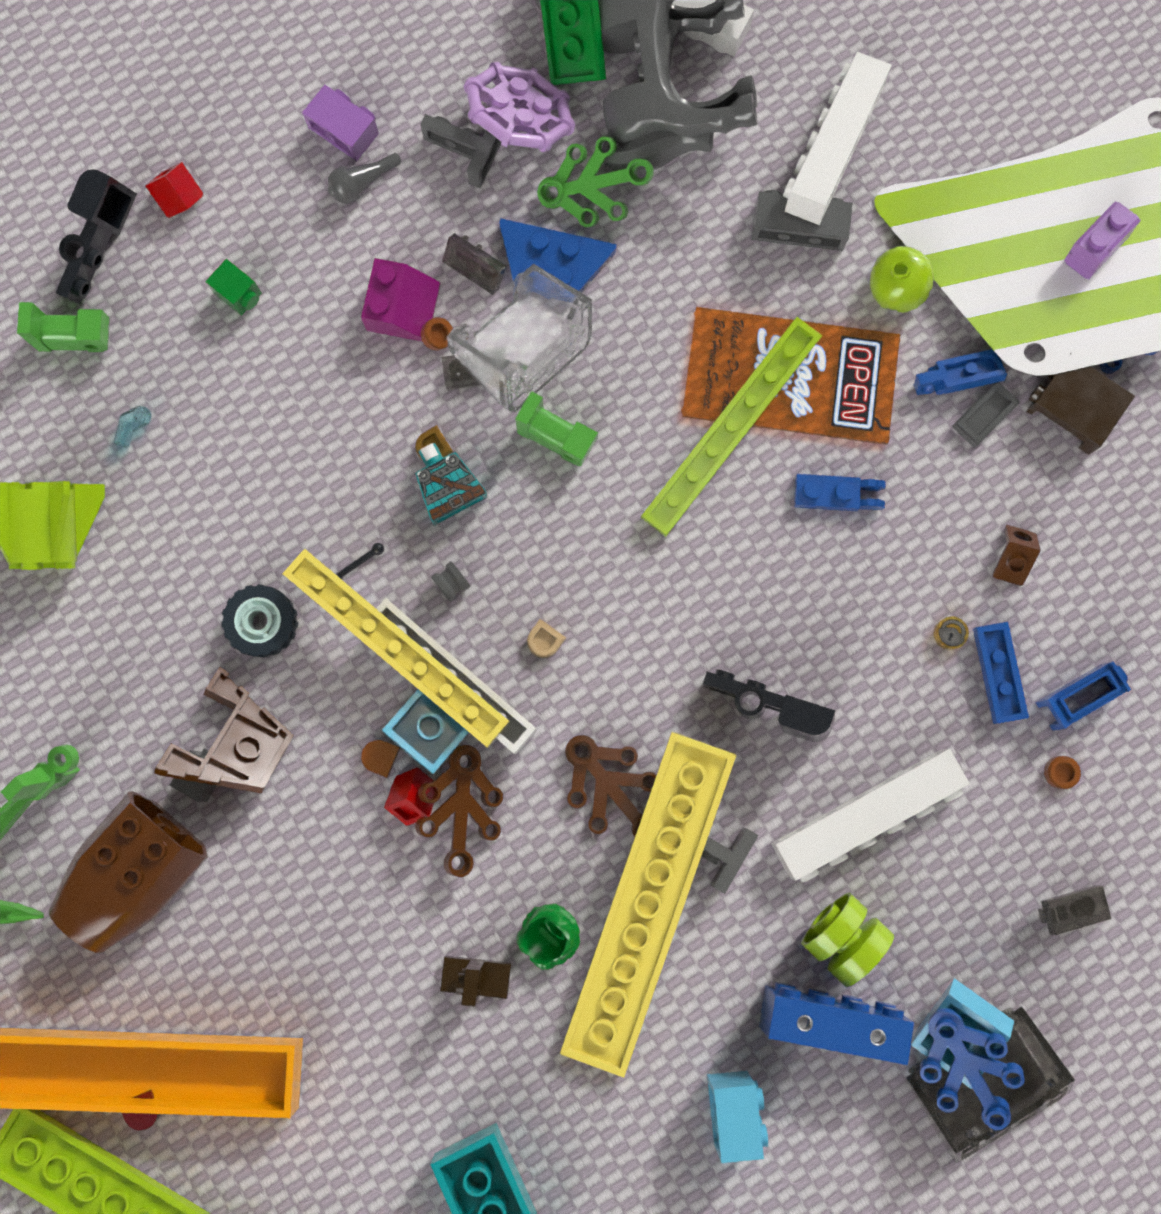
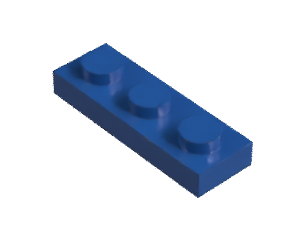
(1000, 673)

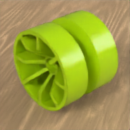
(854, 944)

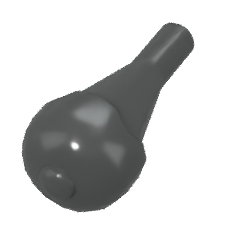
(347, 183)

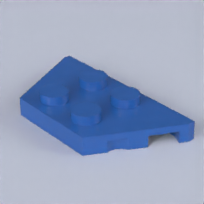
(561, 254)

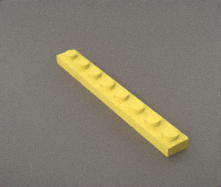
(396, 648)

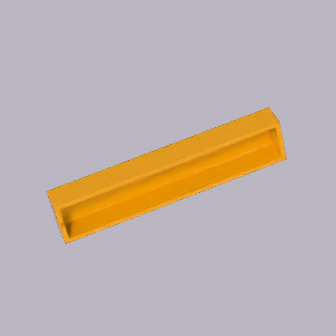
(183, 1071)

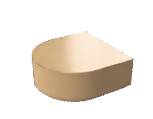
(544, 640)

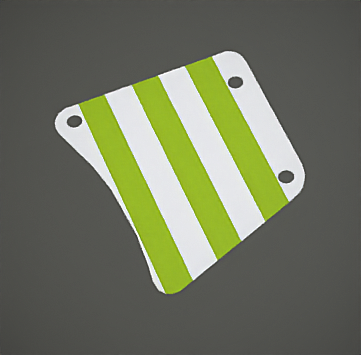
(1007, 228)

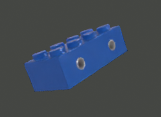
(836, 1024)

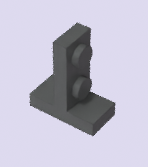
(465, 143)
(731, 858)

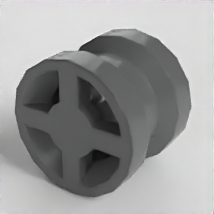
(450, 581)

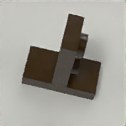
(475, 978)

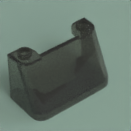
(1044, 1085)

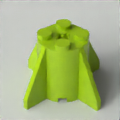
(46, 522)

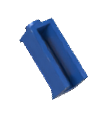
(1112, 674)

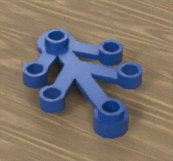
(970, 1065)

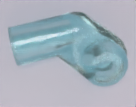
(131, 422)

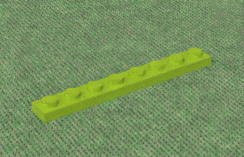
(731, 426)

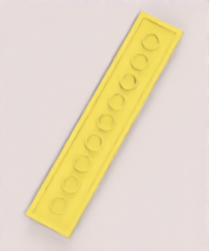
(648, 904)

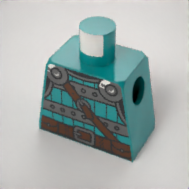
(447, 484)

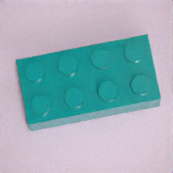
(481, 1176)

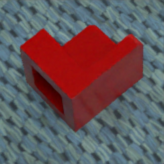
(174, 190)
(404, 799)

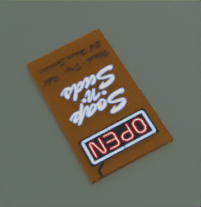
(835, 392)

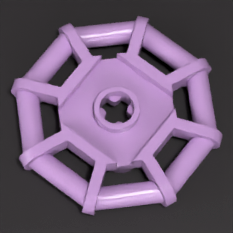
(535, 109)

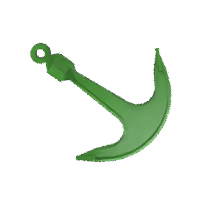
(20, 794)

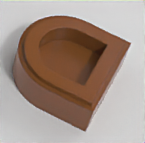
(379, 757)

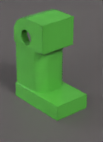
(77, 332)
(553, 432)

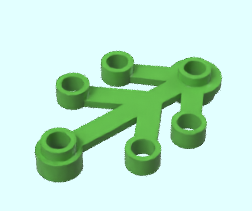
(589, 183)

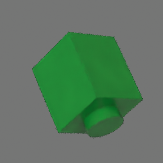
(234, 287)

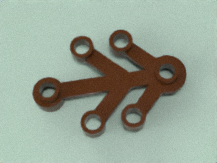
(606, 781)
(460, 804)

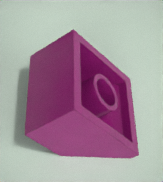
(399, 300)

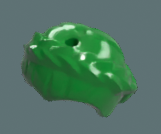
(549, 936)

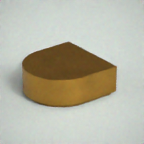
(433, 436)

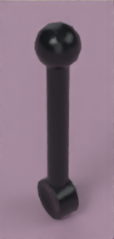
(377, 549)

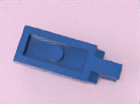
(961, 373)

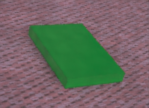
(573, 41)

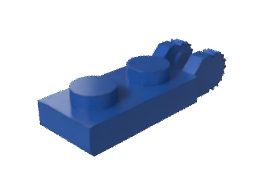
(836, 493)

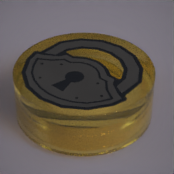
(951, 633)

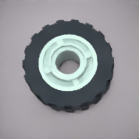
(239, 618)

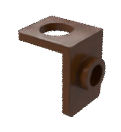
(1017, 556)

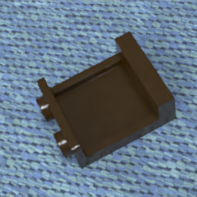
(1082, 404)

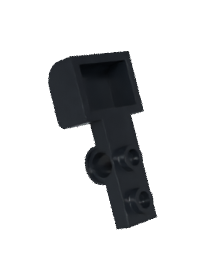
(105, 208)
(795, 717)

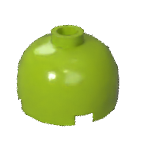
(901, 279)

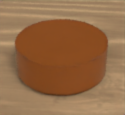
(435, 333)
(1062, 772)

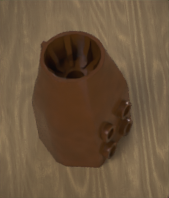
(125, 874)

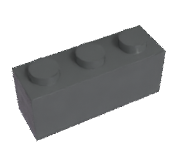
(777, 226)

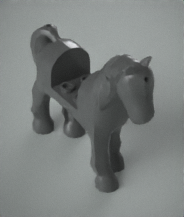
(650, 116)

